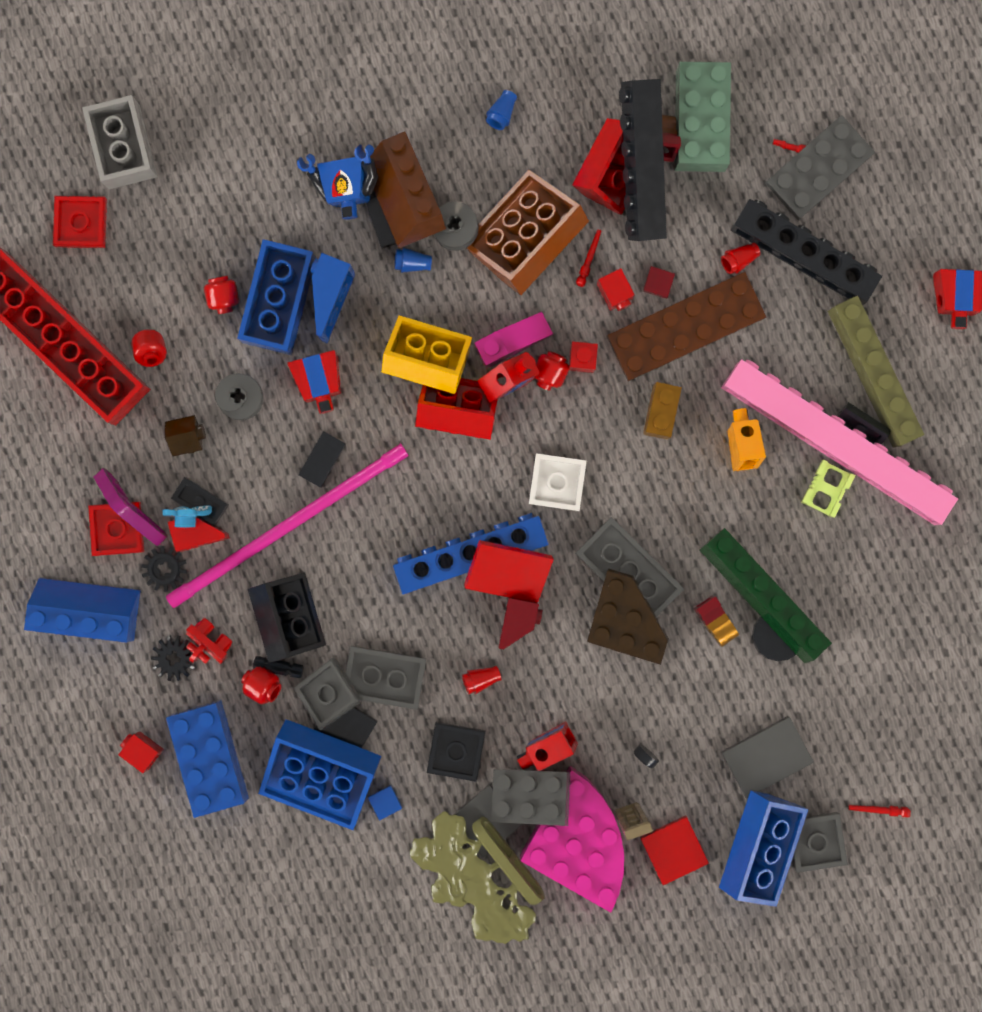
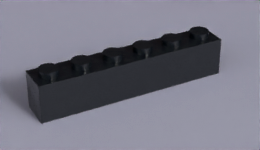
(643, 159)

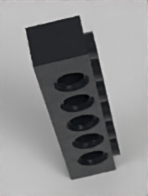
(792, 254)

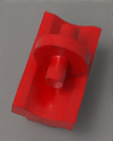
(216, 649)

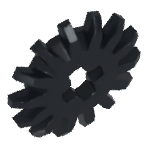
(168, 578)
(164, 663)

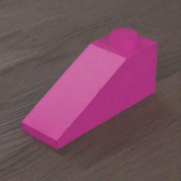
(512, 339)

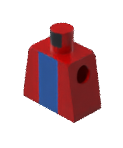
(958, 294)
(517, 371)
(318, 379)
(558, 744)

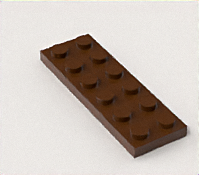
(686, 326)

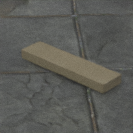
(633, 821)

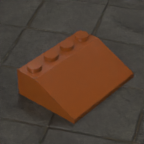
(527, 231)

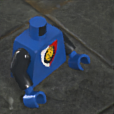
(344, 181)

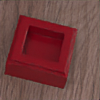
(658, 282)

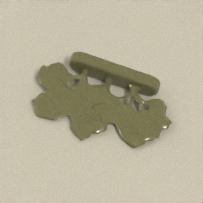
(468, 879)

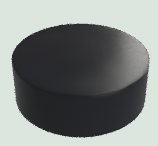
(646, 756)

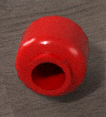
(221, 294)
(148, 348)
(552, 370)
(261, 685)

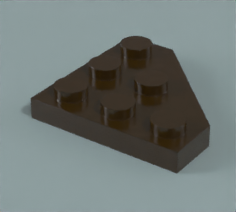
(627, 620)

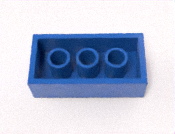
(276, 297)
(207, 759)

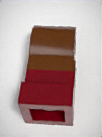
(670, 138)

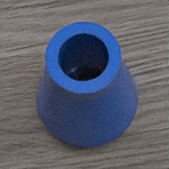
(500, 113)
(409, 260)

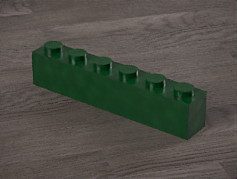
(765, 596)

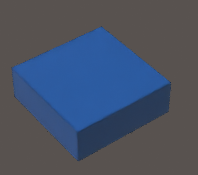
(385, 802)

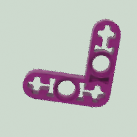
(125, 509)

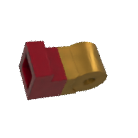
(716, 620)

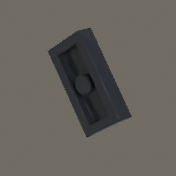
(859, 420)
(192, 495)

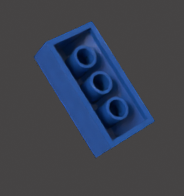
(83, 610)
(763, 849)

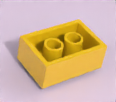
(426, 354)

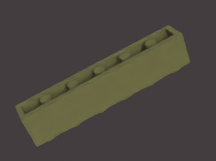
(875, 371)

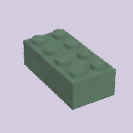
(703, 116)

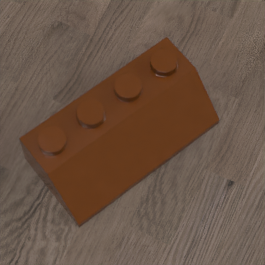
(405, 192)

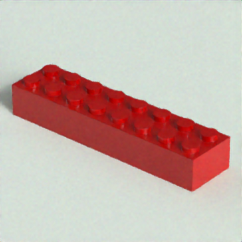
(66, 344)

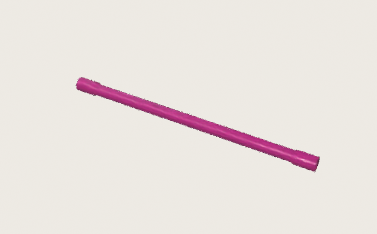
(188, 589)

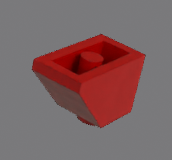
(197, 536)

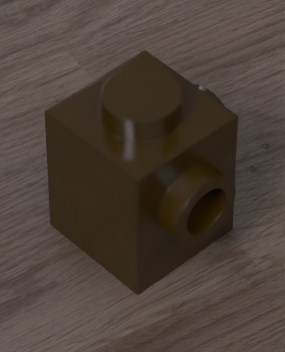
(184, 435)

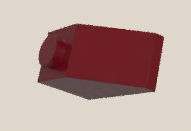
(519, 621)

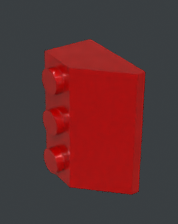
(603, 169)
(458, 413)

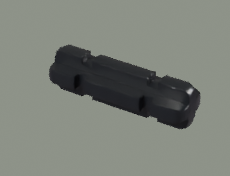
(279, 667)

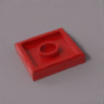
(79, 222)
(111, 533)
(674, 850)

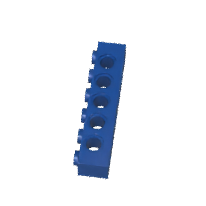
(410, 581)

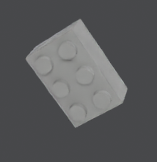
(119, 142)

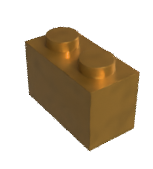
(662, 410)

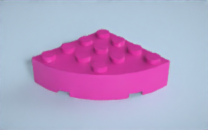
(585, 853)

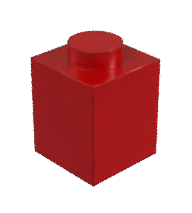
(616, 290)
(583, 357)
(140, 751)

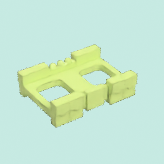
(835, 493)

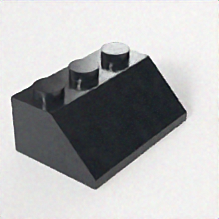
(286, 617)

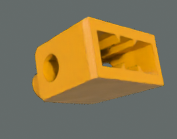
(745, 451)

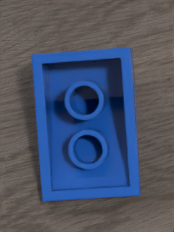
(330, 288)

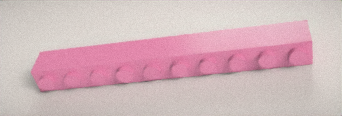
(840, 443)

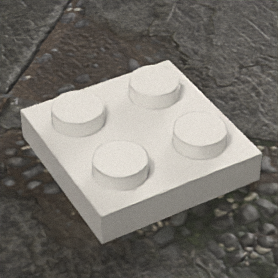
(557, 482)

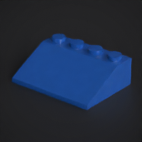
(319, 774)

